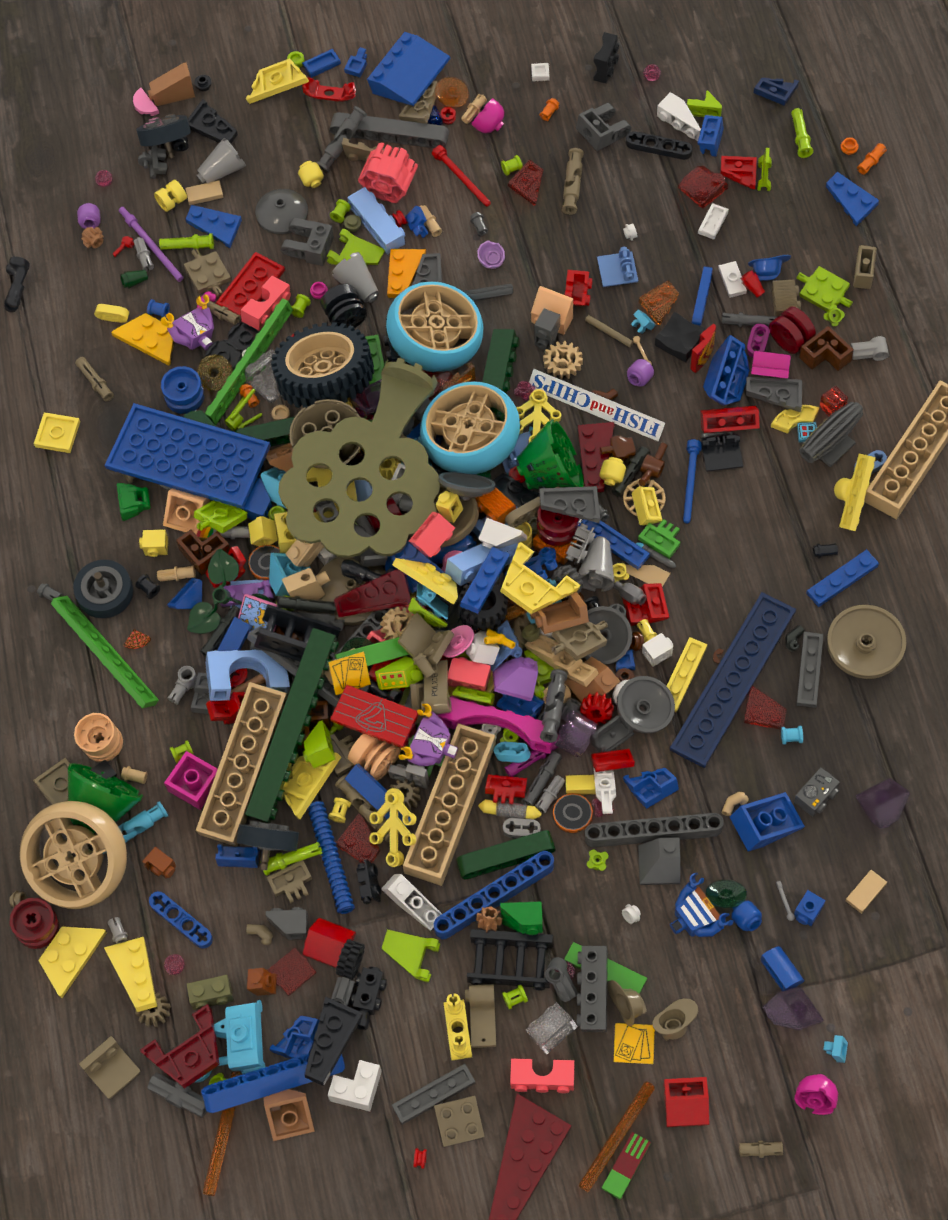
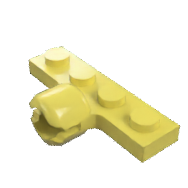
(854, 491)

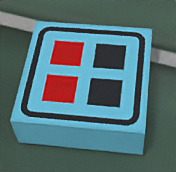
(804, 430)

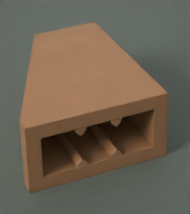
(172, 86)

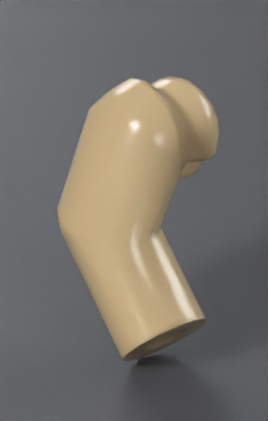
(733, 800)

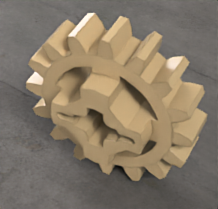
(562, 360)
(392, 622)

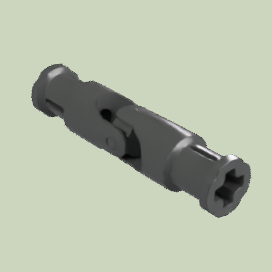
(335, 147)
(553, 705)

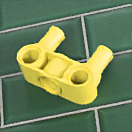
(456, 1017)

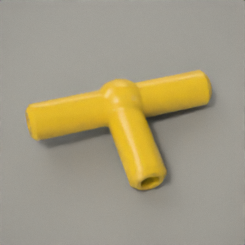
(494, 637)

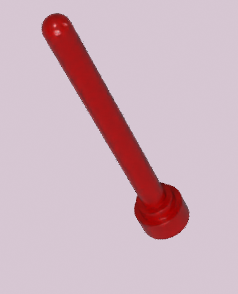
(440, 154)

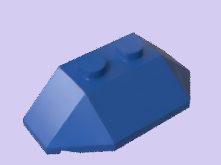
(727, 372)

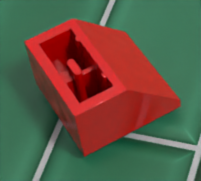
(686, 1101)

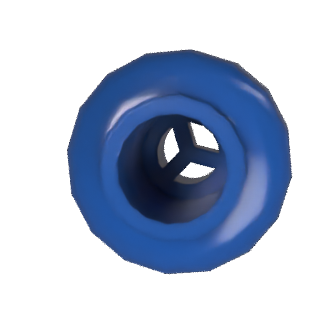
(747, 916)

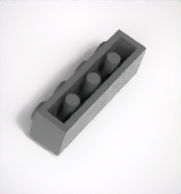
(593, 988)

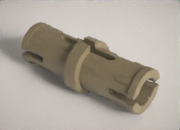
(232, 317)
(760, 1149)

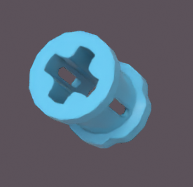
(792, 735)

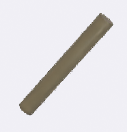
(611, 332)

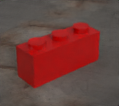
(729, 419)

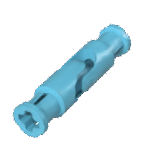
(142, 821)

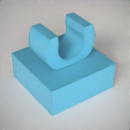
(643, 320)
(837, 1049)

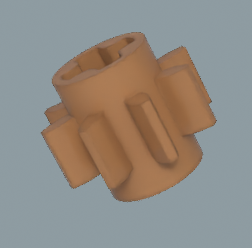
(92, 237)
(489, 919)

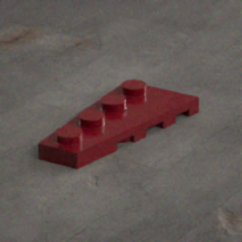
(590, 440)
(378, 594)

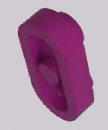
(758, 342)

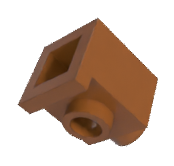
(159, 863)
(261, 982)

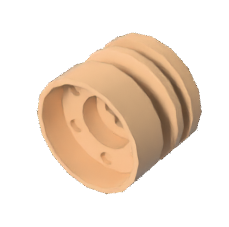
(98, 728)
(374, 755)

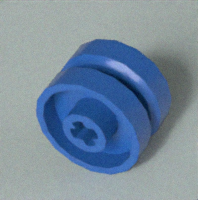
(182, 390)

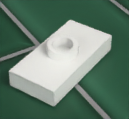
(713, 221)
(731, 279)

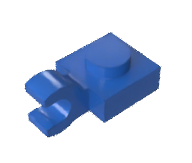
(356, 65)
(416, 221)

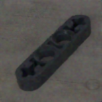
(659, 143)

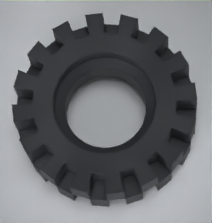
(350, 959)

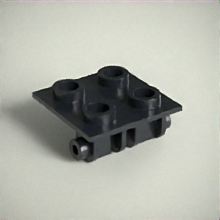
(722, 452)

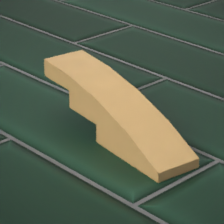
(576, 670)

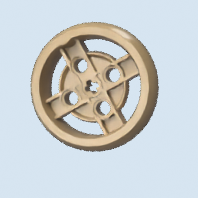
(88, 888)

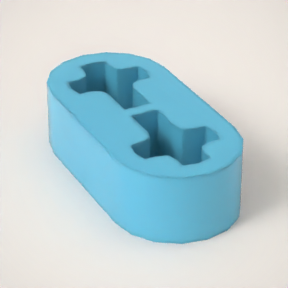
(512, 752)

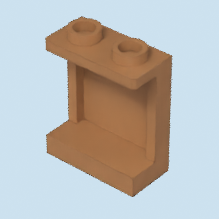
(562, 614)

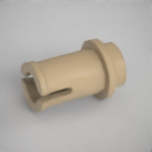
(133, 775)

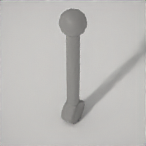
(790, 916)

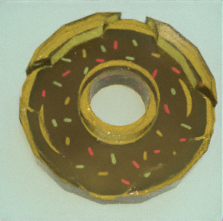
(205, 368)

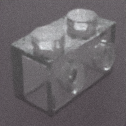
(551, 1028)

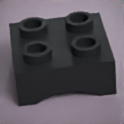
(606, 58)
(679, 337)

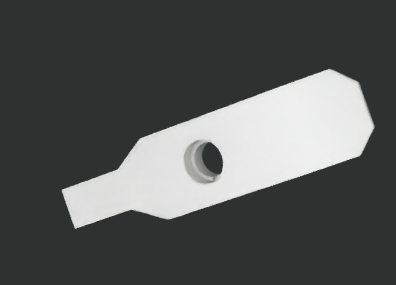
(607, 792)

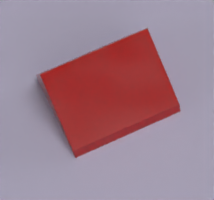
(326, 941)

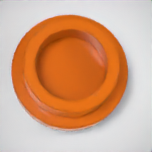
(849, 146)

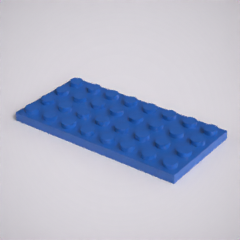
(188, 455)

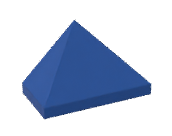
(188, 595)

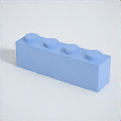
(376, 220)
(466, 564)

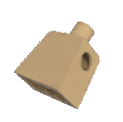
(306, 584)

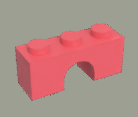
(256, 312)
(525, 1078)

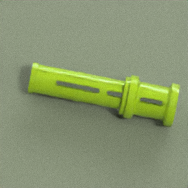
(802, 138)
(194, 242)
(281, 860)

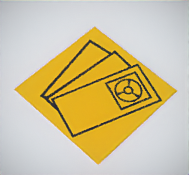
(349, 671)
(634, 1043)

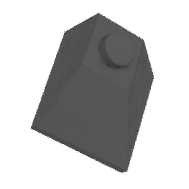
(659, 862)

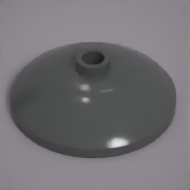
(277, 217)
(466, 485)
(618, 632)
(651, 695)

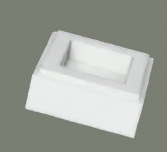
(540, 72)

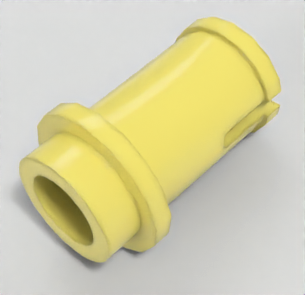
(646, 630)

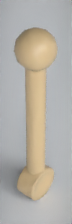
(636, 339)

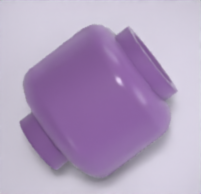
(88, 215)
(640, 372)

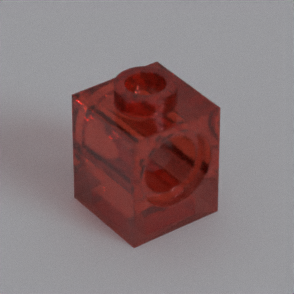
(833, 400)

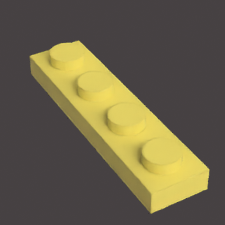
(685, 670)

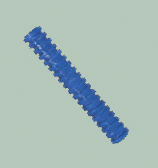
(331, 857)

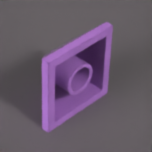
(516, 678)

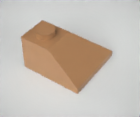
(281, 457)
(603, 682)
(288, 1114)

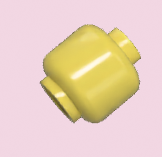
(310, 174)
(612, 471)

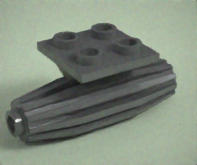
(831, 437)

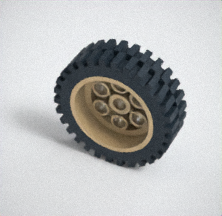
(322, 364)

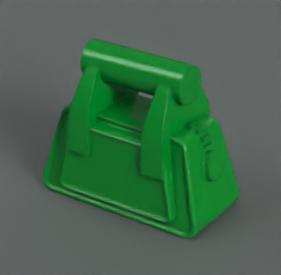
(128, 500)

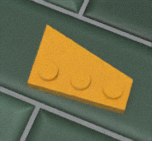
(402, 269)

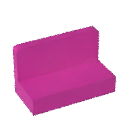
(771, 364)

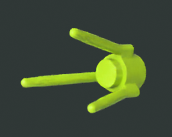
(235, 420)

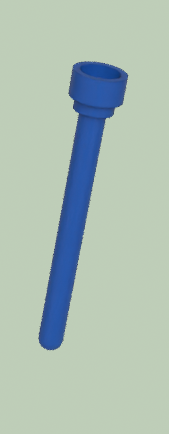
(693, 448)

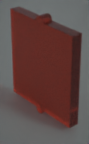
(292, 971)

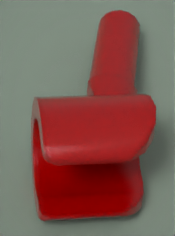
(126, 242)

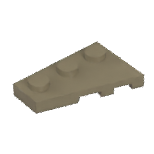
(422, 109)
(357, 152)

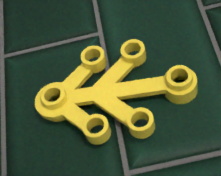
(537, 416)
(393, 824)

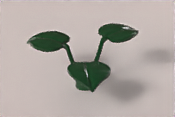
(221, 569)

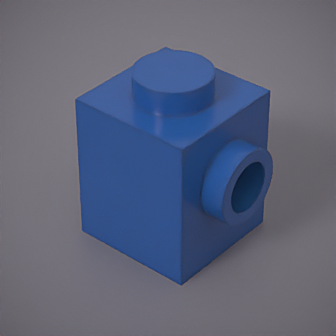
(809, 908)

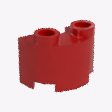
(577, 287)

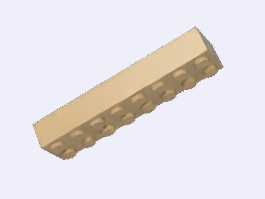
(912, 456)
(241, 764)
(449, 805)

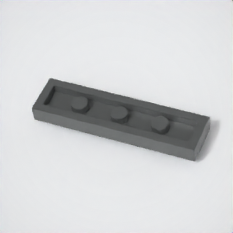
(809, 669)
(433, 1094)

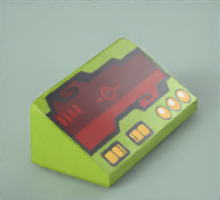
(426, 613)

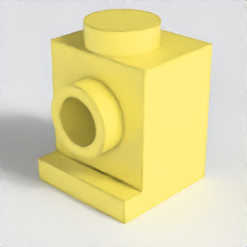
(447, 502)

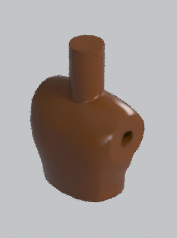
(620, 447)

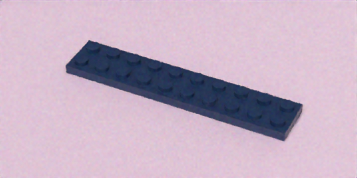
(732, 680)

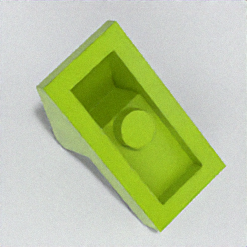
(708, 107)

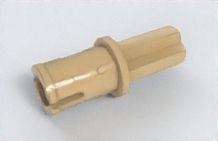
(474, 108)
(431, 222)
(176, 573)

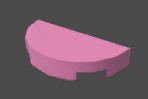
(143, 103)

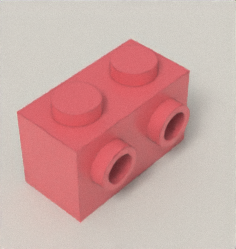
(432, 534)
(468, 674)

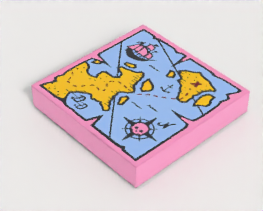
(253, 610)

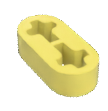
(111, 313)

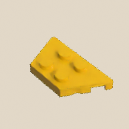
(147, 336)

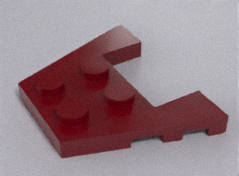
(192, 1057)

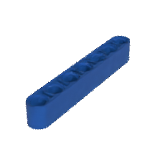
(499, 886)
(259, 1083)

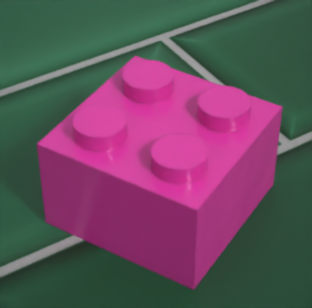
(191, 780)

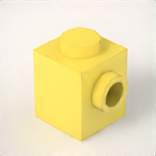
(262, 531)
(154, 542)

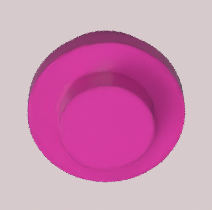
(318, 289)

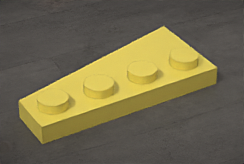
(133, 968)

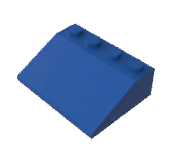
(407, 69)

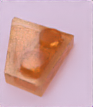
(659, 301)
(467, 376)

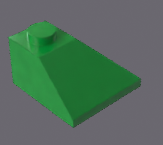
(523, 917)

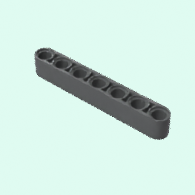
(394, 131)
(661, 824)

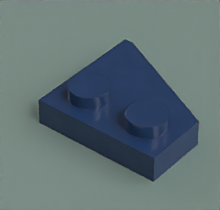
(775, 89)

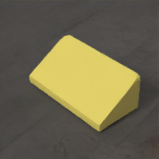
(646, 505)
(580, 784)

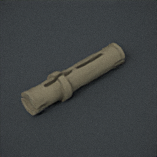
(105, 392)

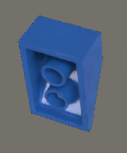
(766, 821)

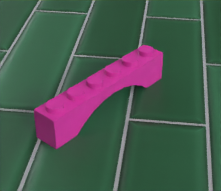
(471, 713)

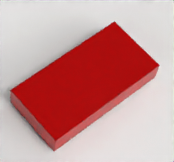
(612, 760)

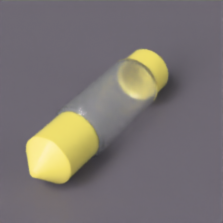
(508, 810)

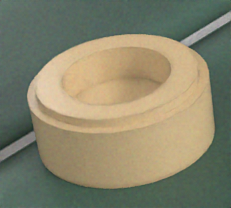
(280, 412)

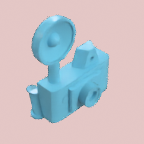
(243, 1037)

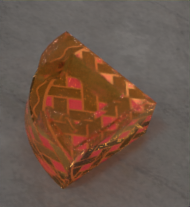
(136, 640)

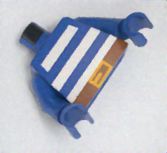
(697, 913)

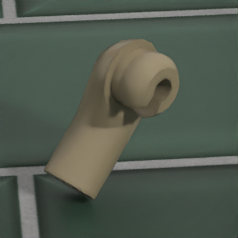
(262, 931)

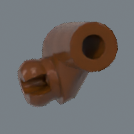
(609, 395)

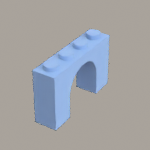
(223, 663)

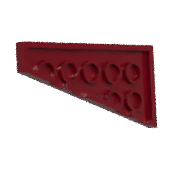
(528, 1151)

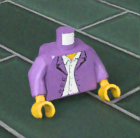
(192, 328)
(430, 741)

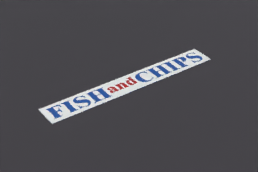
(597, 405)

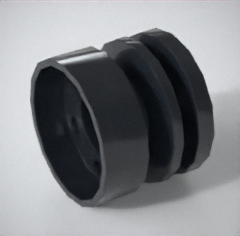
(343, 306)

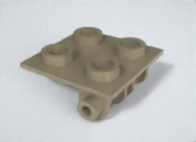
(459, 1121)

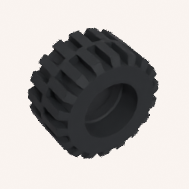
(486, 618)

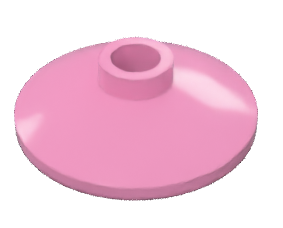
(460, 642)

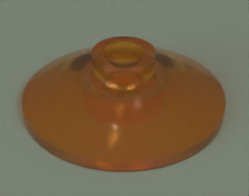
(452, 86)

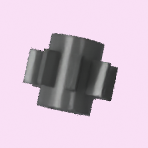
(571, 704)

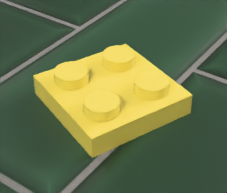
(57, 432)

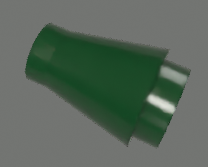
(132, 278)

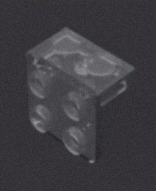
(261, 377)

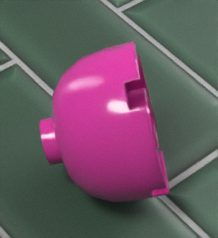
(490, 117)
(817, 1093)

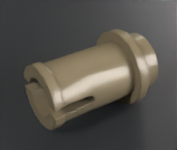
(423, 664)

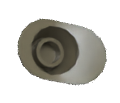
(627, 1002)
(675, 1019)

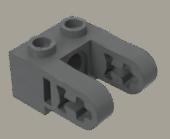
(596, 131)
(317, 246)

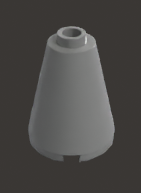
(220, 163)
(357, 274)
(597, 566)

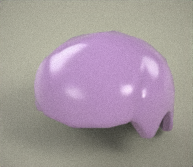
(491, 255)

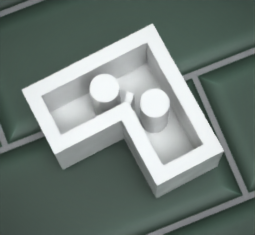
(357, 1092)

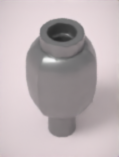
(631, 593)

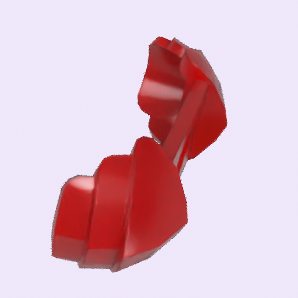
(317, 91)

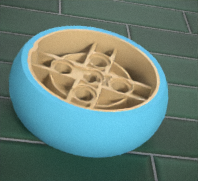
(434, 326)
(470, 428)

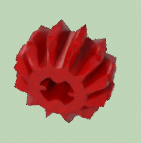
(597, 708)

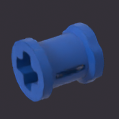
(158, 308)

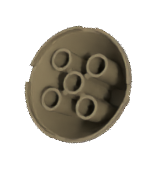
(324, 417)

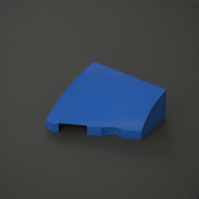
(652, 786)
(297, 1039)

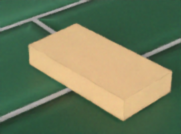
(204, 192)
(866, 891)

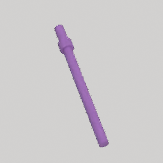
(132, 222)

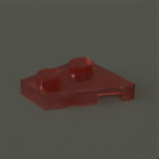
(527, 182)
(764, 711)
(356, 841)

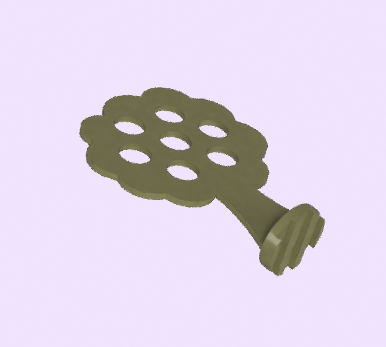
(401, 394)

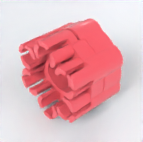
(387, 174)

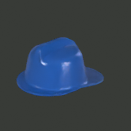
(768, 267)

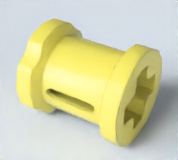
(335, 815)

